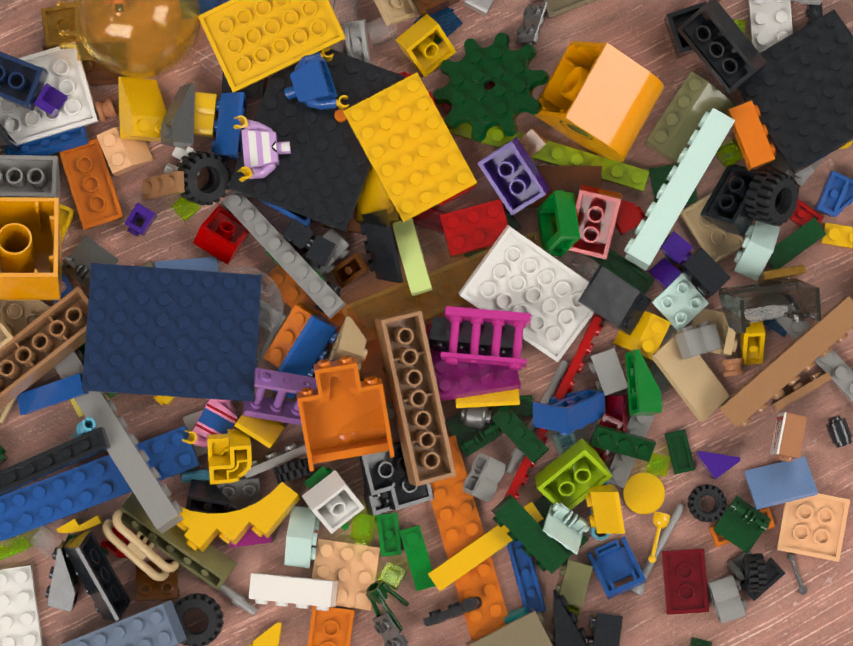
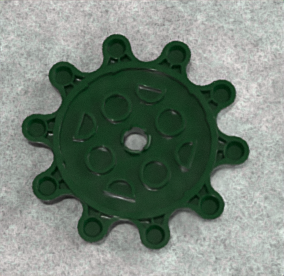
(496, 106)

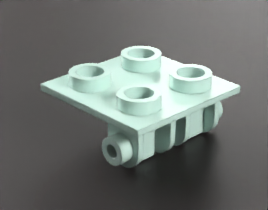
(680, 302)
(563, 528)

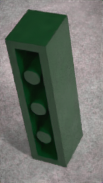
(530, 534)

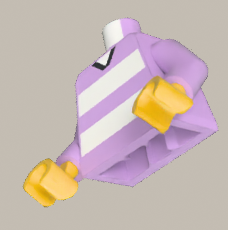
(259, 149)

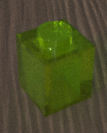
(363, 529)

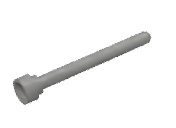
(639, 590)

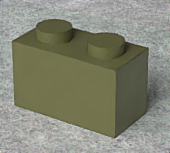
(574, 582)

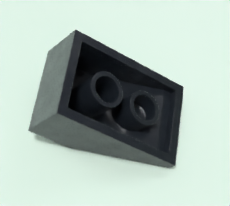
(614, 300)

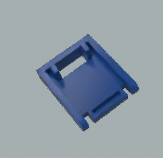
(614, 565)

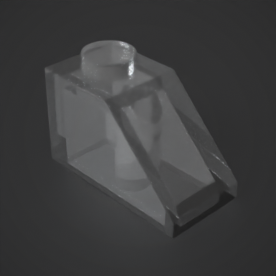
(580, 264)

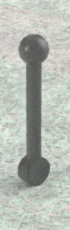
(802, 589)

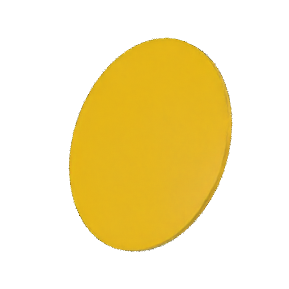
(644, 493)

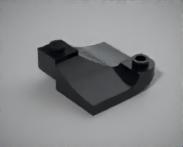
(388, 483)

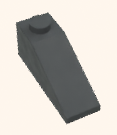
(178, 123)

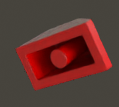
(628, 217)

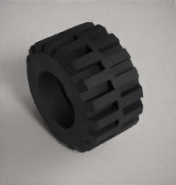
(217, 180)
(772, 197)
(214, 615)

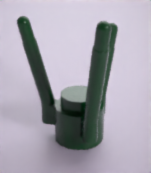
(378, 593)

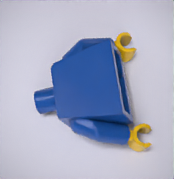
(314, 83)

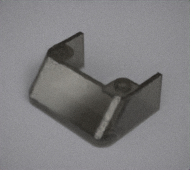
(769, 301)

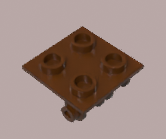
(150, 589)

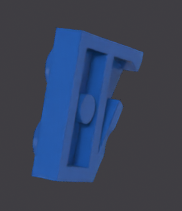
(835, 194)

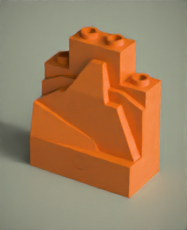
(343, 413)

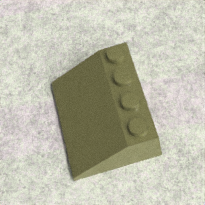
(684, 115)

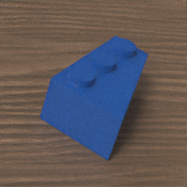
(569, 413)

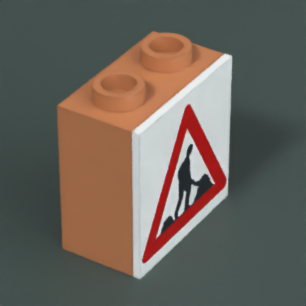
(788, 436)

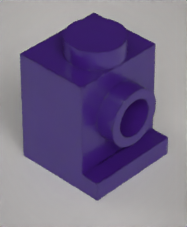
(137, 213)

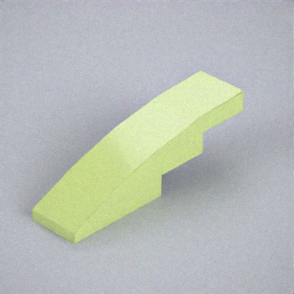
(412, 257)

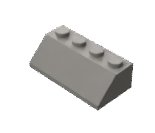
(29, 176)

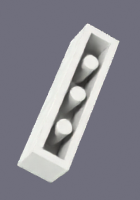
(293, 590)

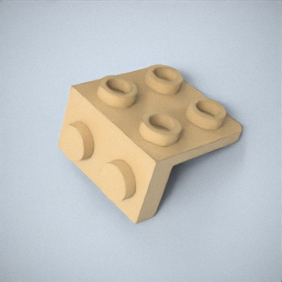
(726, 333)

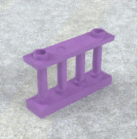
(277, 408)

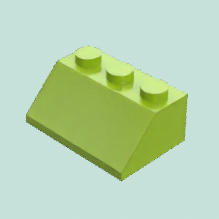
(572, 474)

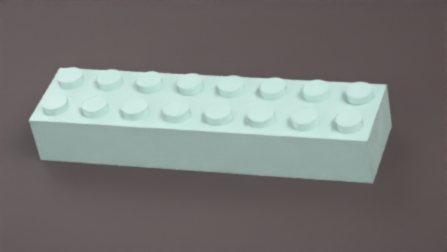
(679, 189)

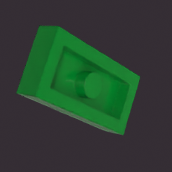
(389, 534)

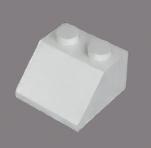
(333, 502)

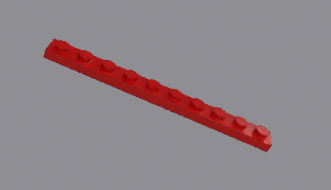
(566, 385)

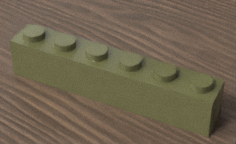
(208, 565)

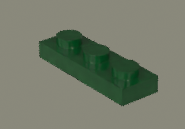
(519, 433)
(622, 442)

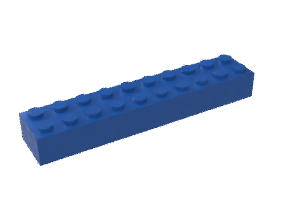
(89, 485)

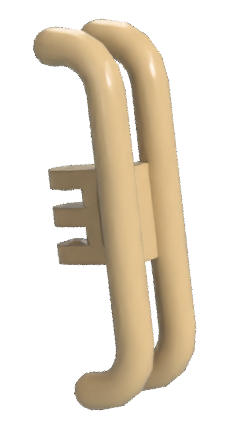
(137, 548)

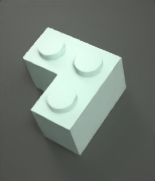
(757, 249)
(301, 537)

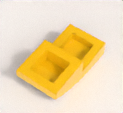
(75, 525)

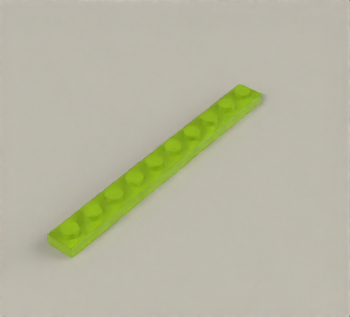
(566, 156)

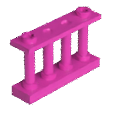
(498, 319)

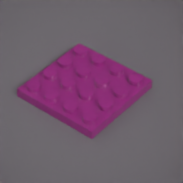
(470, 378)

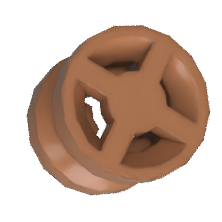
(106, 109)
(733, 367)

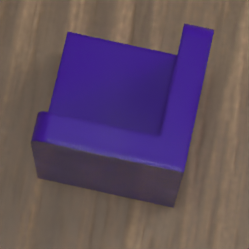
(50, 100)

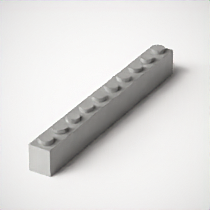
(125, 452)

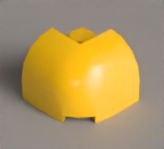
(228, 456)

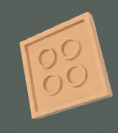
(814, 526)
(351, 566)

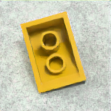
(140, 109)

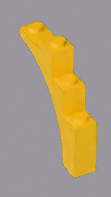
(232, 526)

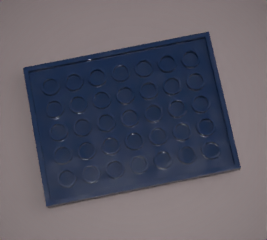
(172, 332)

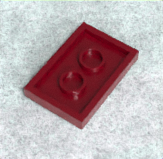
(685, 581)

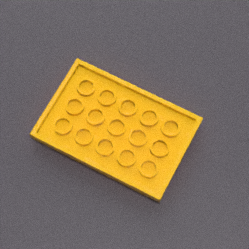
(268, 35)
(409, 147)

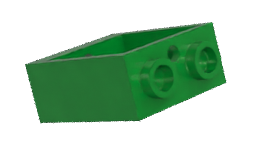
(558, 223)

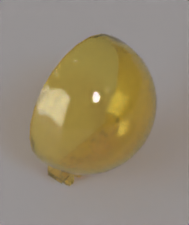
(134, 35)

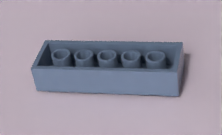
(148, 628)

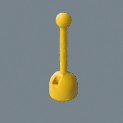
(660, 521)

